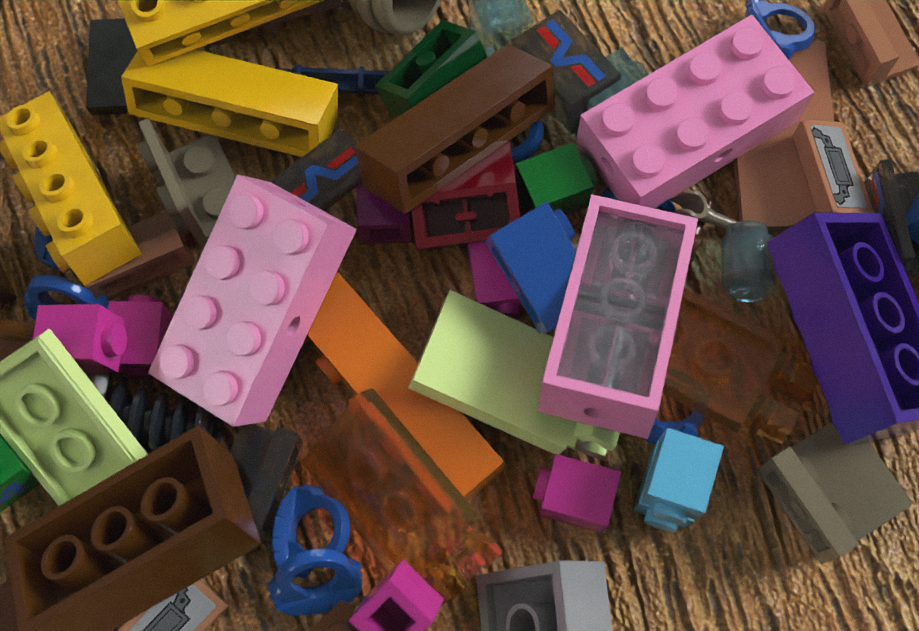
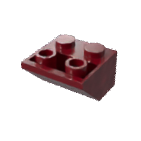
(470, 205)

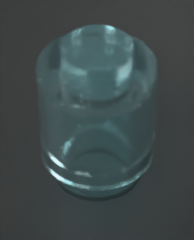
(747, 261)

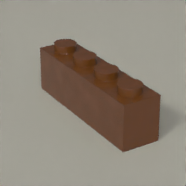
(455, 127)

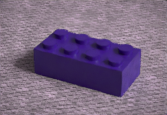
(855, 320)

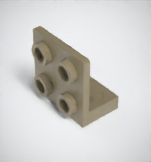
(190, 180)
(833, 491)

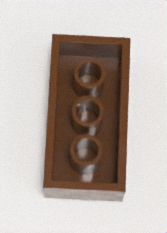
(132, 539)

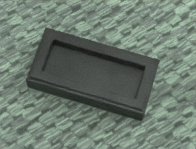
(108, 57)

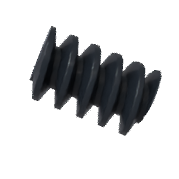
(157, 424)

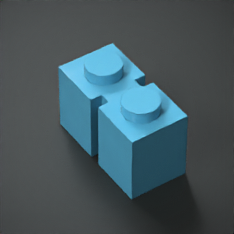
(677, 480)

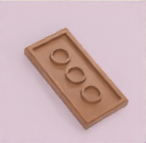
(771, 175)

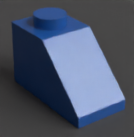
(536, 261)

